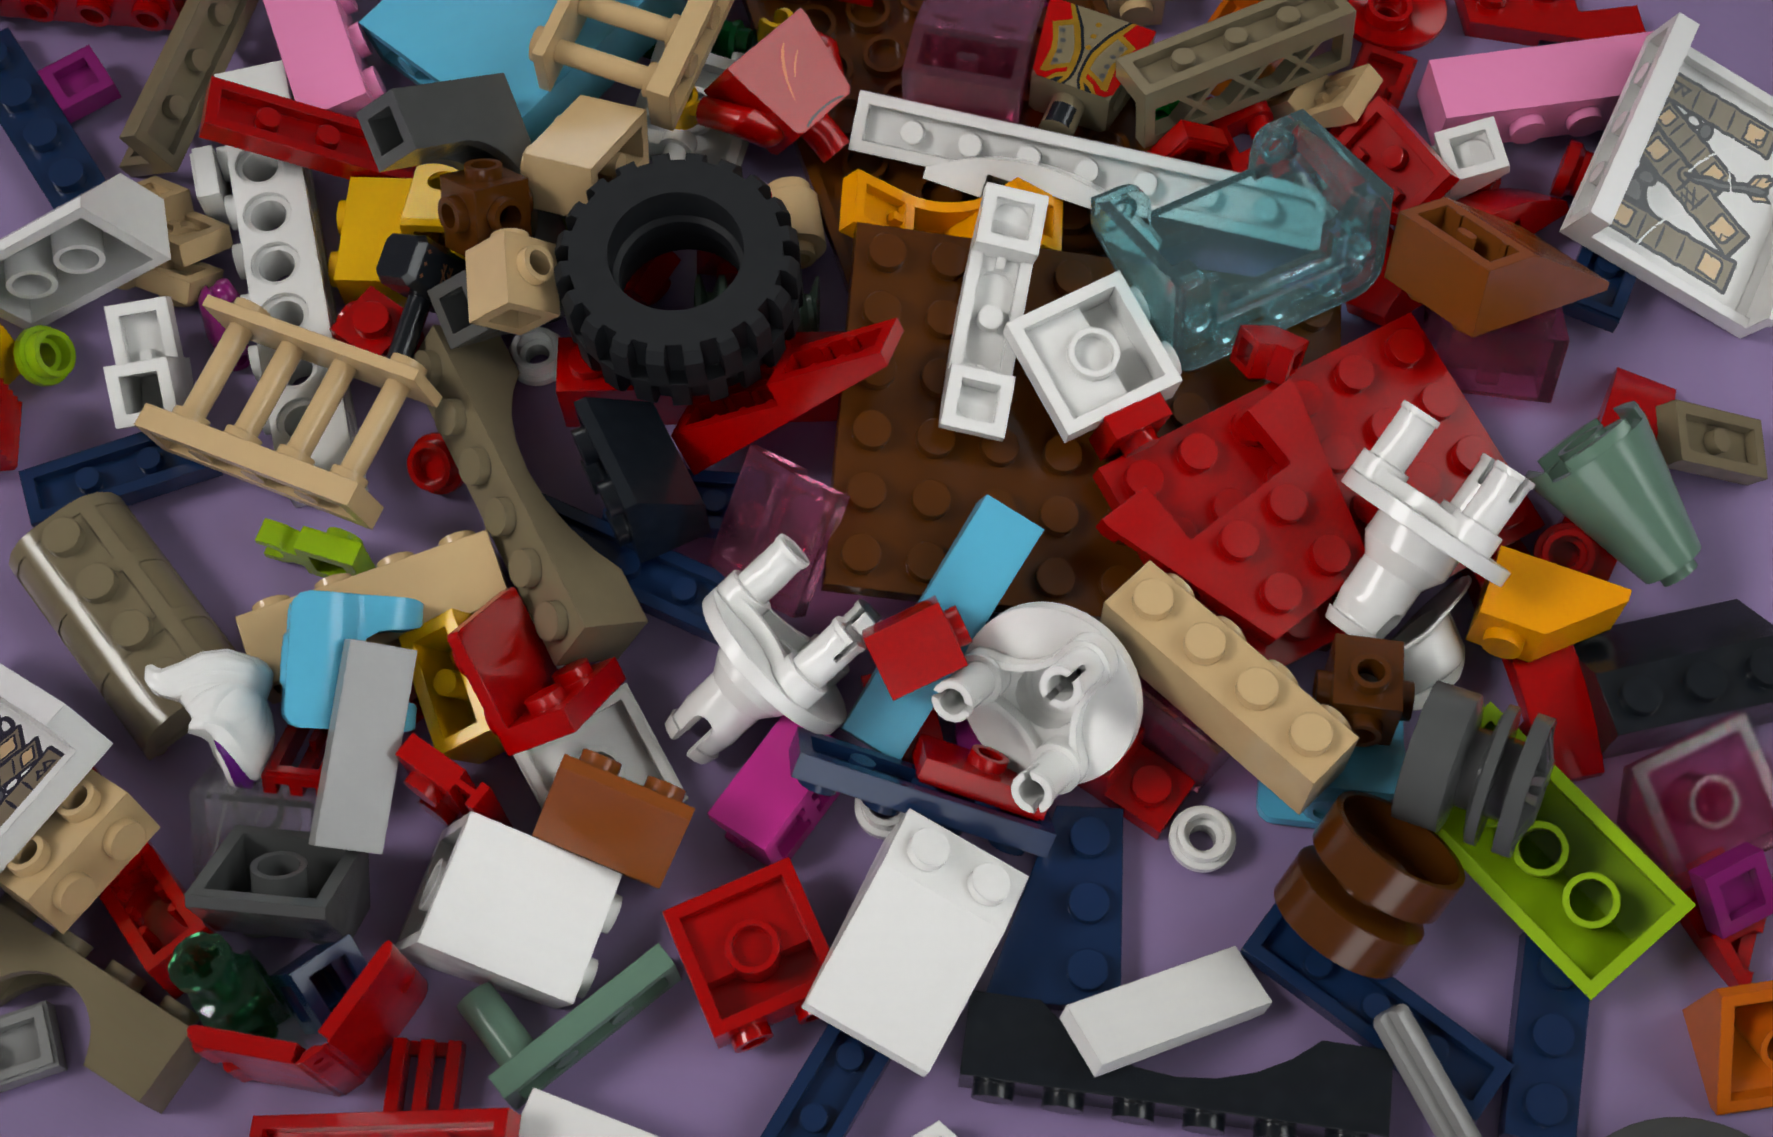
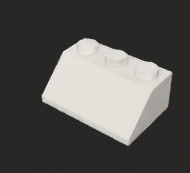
(81, 251)

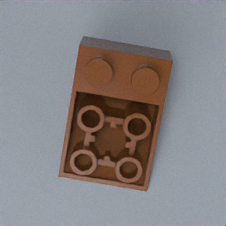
(1481, 267)

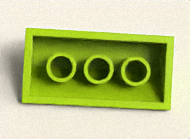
(1573, 883)

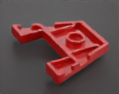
(1546, 20)
(1272, 551)

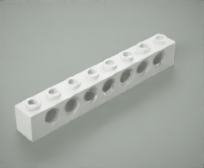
(284, 196)

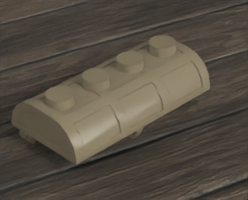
(116, 609)

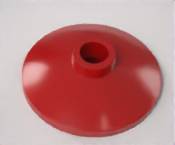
(1398, 23)

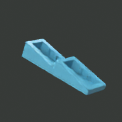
(974, 580)

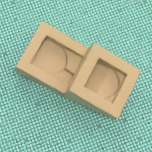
(1330, 99)
(189, 232)

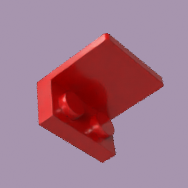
(517, 681)

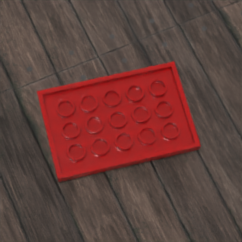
(1350, 400)

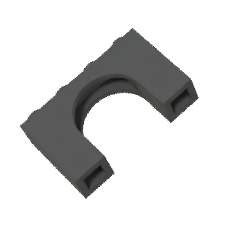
(448, 127)

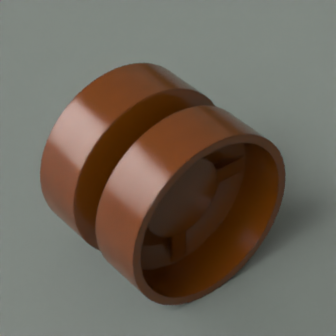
(1368, 886)

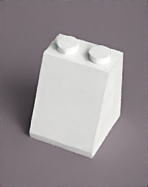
(510, 912)

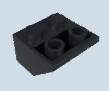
(638, 475)

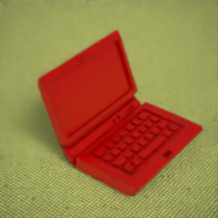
(356, 1033)

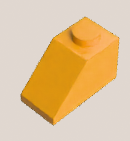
(1542, 608)

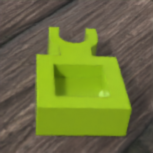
(318, 551)

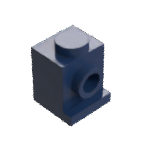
(319, 980)

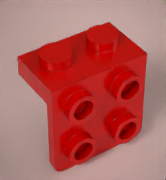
(1398, 156)

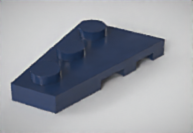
(1070, 914)

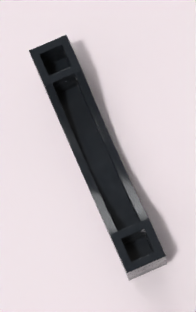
(1026, 1051)

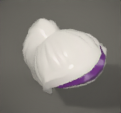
(226, 706)

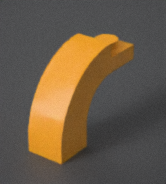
(879, 203)

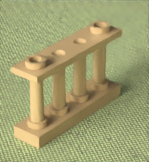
(664, 84)
(289, 468)

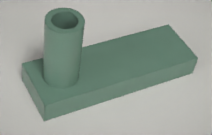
(540, 1061)

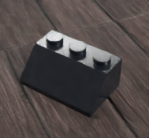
(1677, 675)

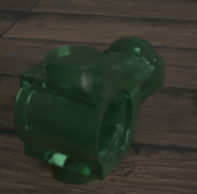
(227, 987)

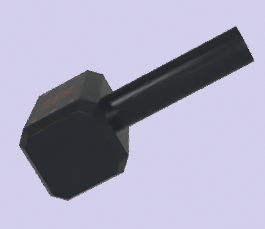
(412, 267)

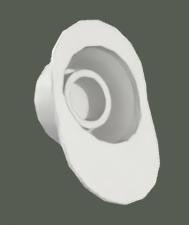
(1433, 642)

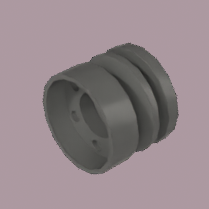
(1474, 768)

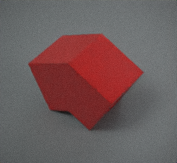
(1268, 352)

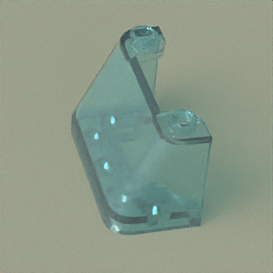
(1256, 247)

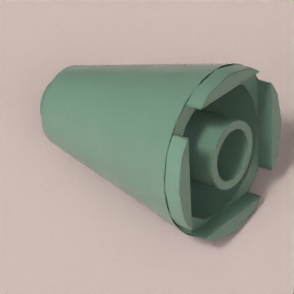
(1622, 495)

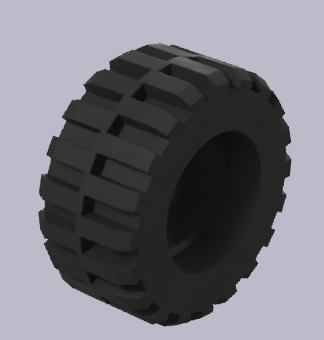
(664, 211)

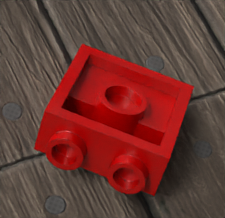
(750, 953)

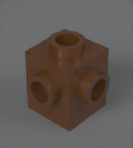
(482, 201)
(1366, 686)

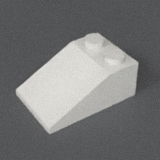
(915, 942)

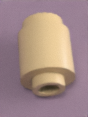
(805, 215)

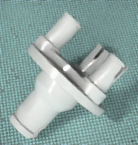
(1413, 538)
(765, 662)
(1047, 695)

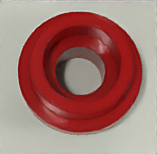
(1587, 548)

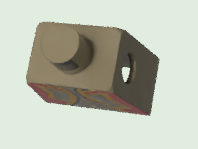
(1077, 67)

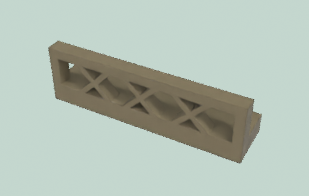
(1239, 50)
(177, 86)

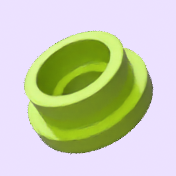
(56, 352)

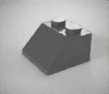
(281, 886)

